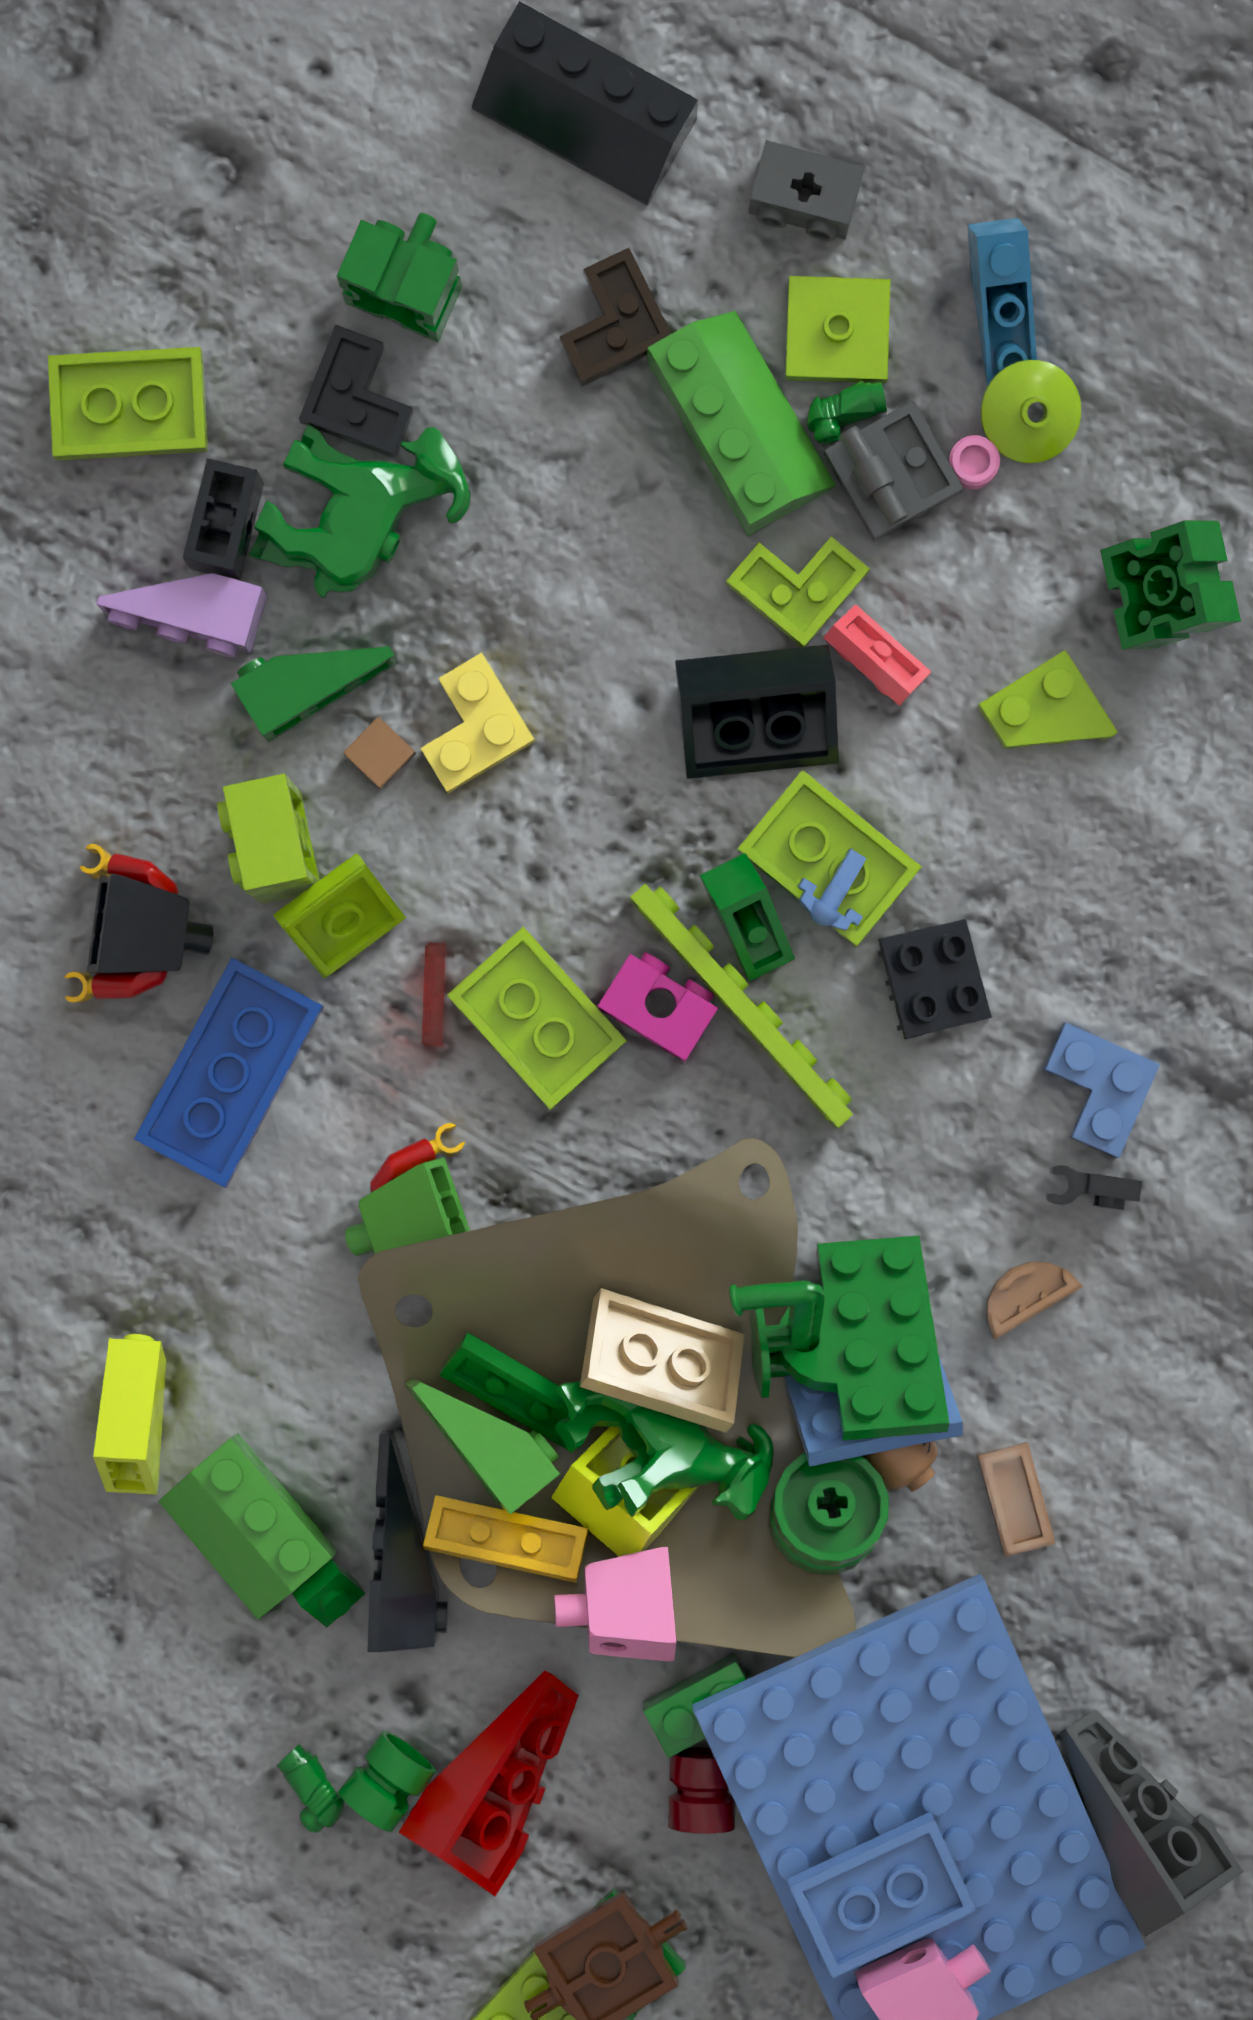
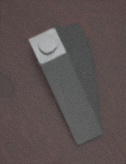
(1155, 1848)

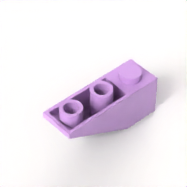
(197, 607)

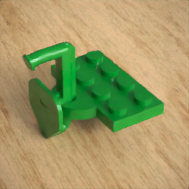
(855, 1336)

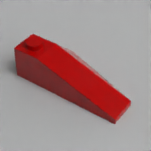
(482, 1799)

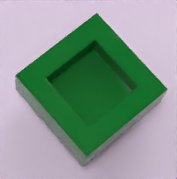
(328, 1593)

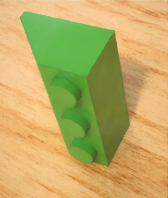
(248, 1526)

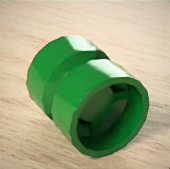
(383, 1786)

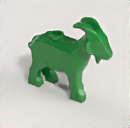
(363, 508)
(667, 1453)

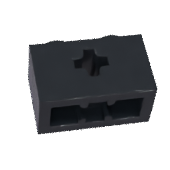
(223, 519)

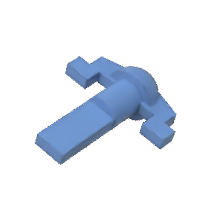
(825, 910)

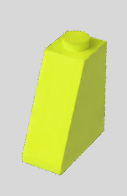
(131, 1415)

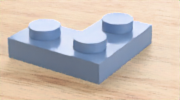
(1115, 1082)

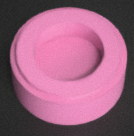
(974, 461)

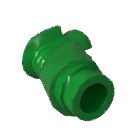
(843, 409)
(311, 1785)

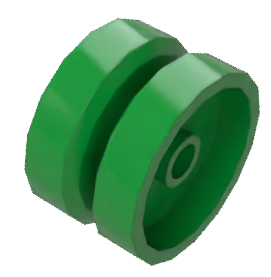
(808, 1534)

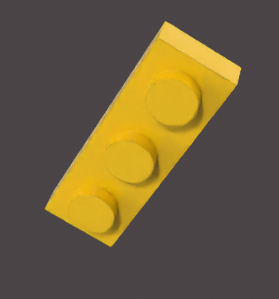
(505, 1538)

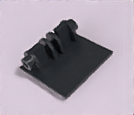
(934, 978)

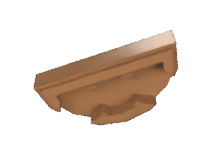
(1025, 1293)

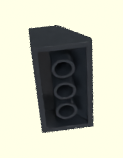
(584, 103)

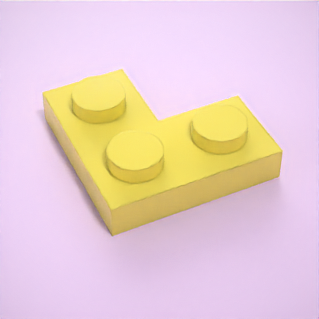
(489, 728)

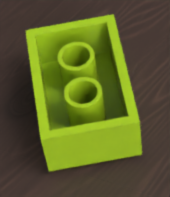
(270, 838)

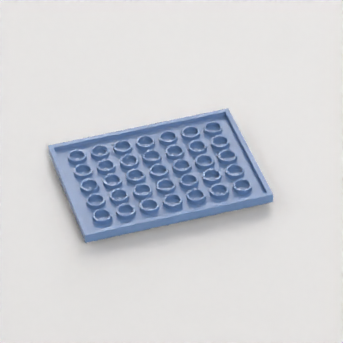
(914, 1723)

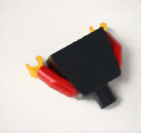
(136, 929)

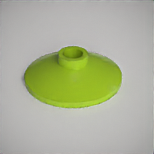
(1006, 408)

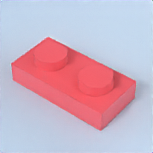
(877, 655)

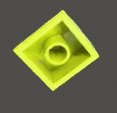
(615, 1526)

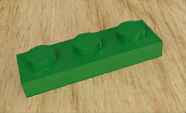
(506, 1386)

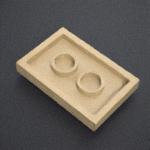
(662, 1360)

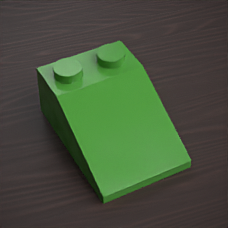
(501, 1456)

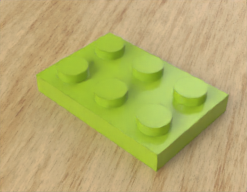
(127, 403)
(808, 838)
(537, 1018)

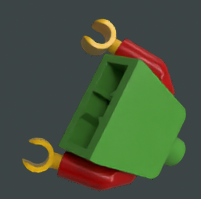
(410, 1199)

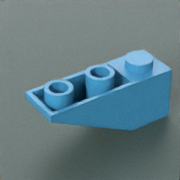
(1002, 293)

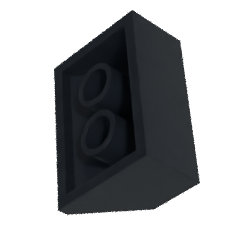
(757, 711)

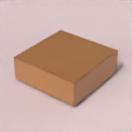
(379, 753)

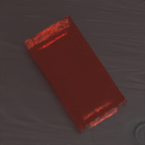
(435, 995)

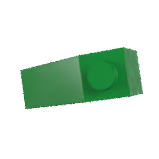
(298, 686)

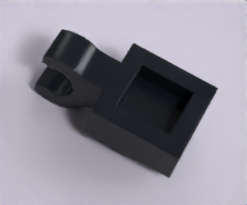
(1107, 1190)

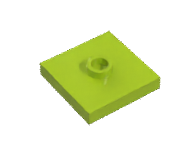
(837, 329)
(339, 916)

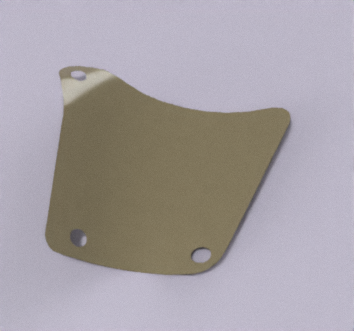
(531, 1297)

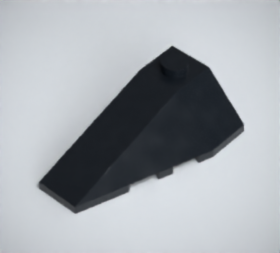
(404, 1588)

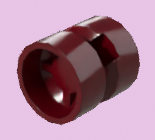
(701, 1796)

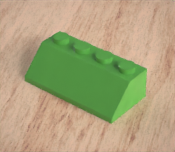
(739, 420)

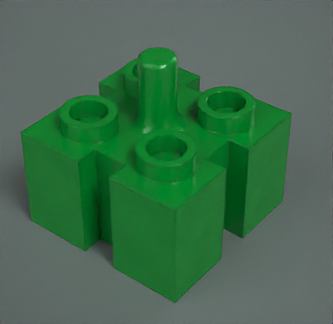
(401, 279)
(1170, 584)

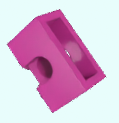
(674, 1033)

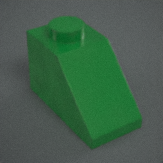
(747, 916)

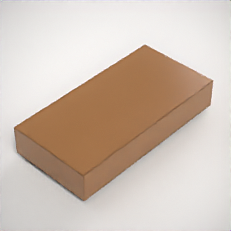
(1015, 1499)

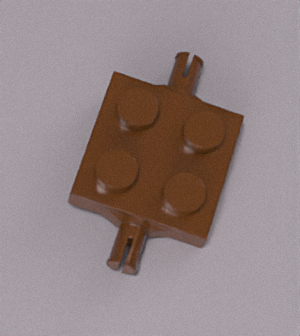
(606, 1963)

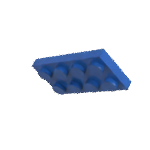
(229, 1072)

